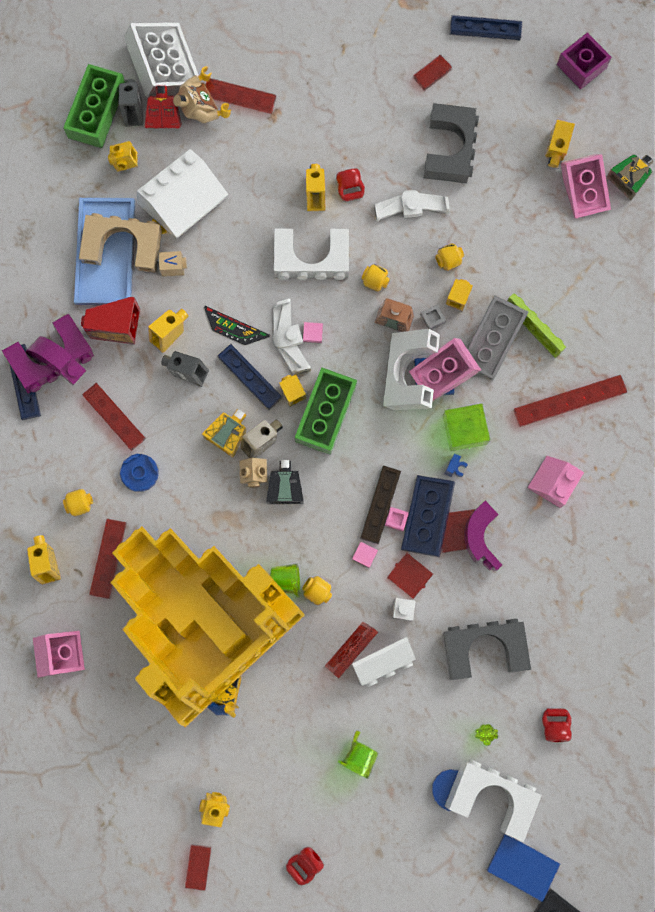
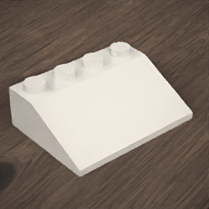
(159, 56)
(181, 194)

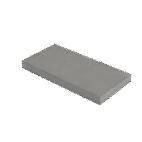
(496, 335)

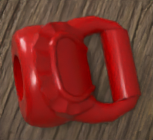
(349, 179)
(557, 730)
(310, 864)

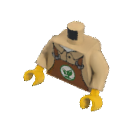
(197, 101)

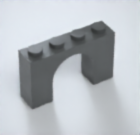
(462, 122)
(511, 635)

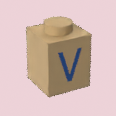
(172, 263)

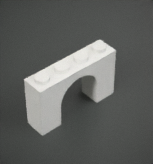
(333, 266)
(403, 348)
(522, 800)

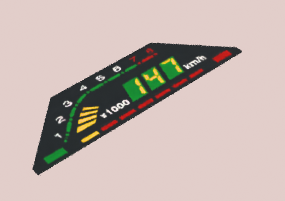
(233, 328)

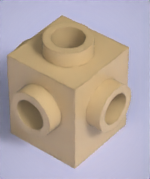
(253, 472)

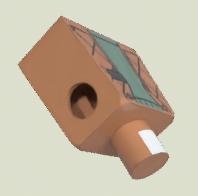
(395, 315)

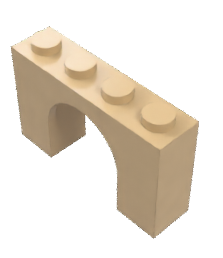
(99, 229)

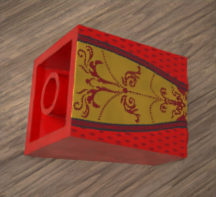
(113, 321)

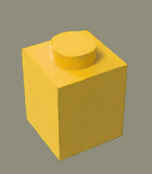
(459, 294)
(292, 389)

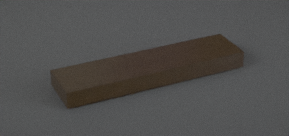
(380, 504)

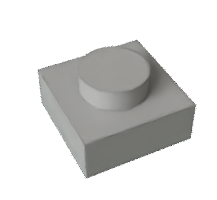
(433, 317)

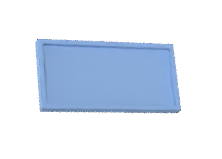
(113, 277)

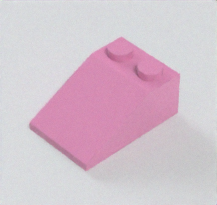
(586, 185)
(446, 368)

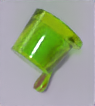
(287, 578)
(359, 758)

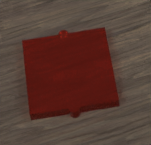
(410, 575)

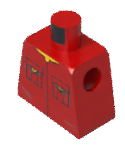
(162, 111)

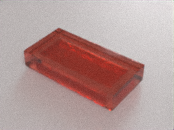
(432, 72)
(198, 867)

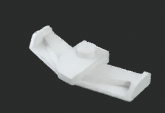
(411, 205)
(288, 337)

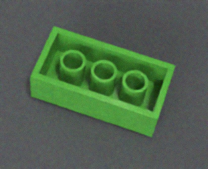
(94, 106)
(325, 411)

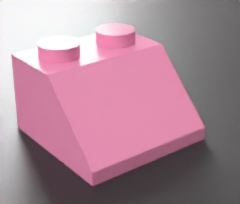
(555, 480)
(58, 653)

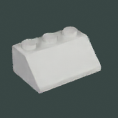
(384, 662)

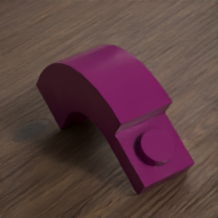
(50, 353)
(474, 536)

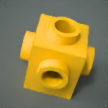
(123, 156)
(214, 809)

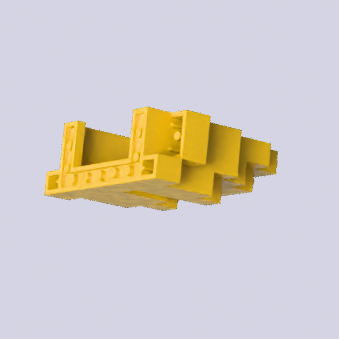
(196, 619)

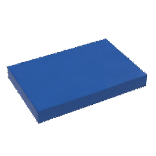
(523, 867)

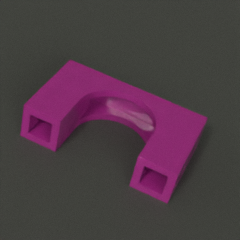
(35, 375)

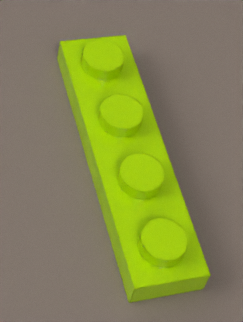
(538, 329)

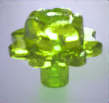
(486, 734)

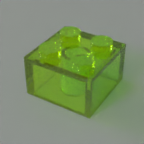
(466, 427)

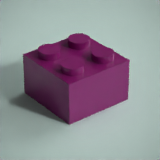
(583, 60)

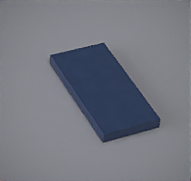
(428, 516)

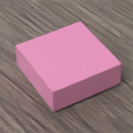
(313, 332)
(396, 519)
(365, 554)

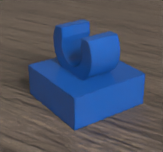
(453, 466)

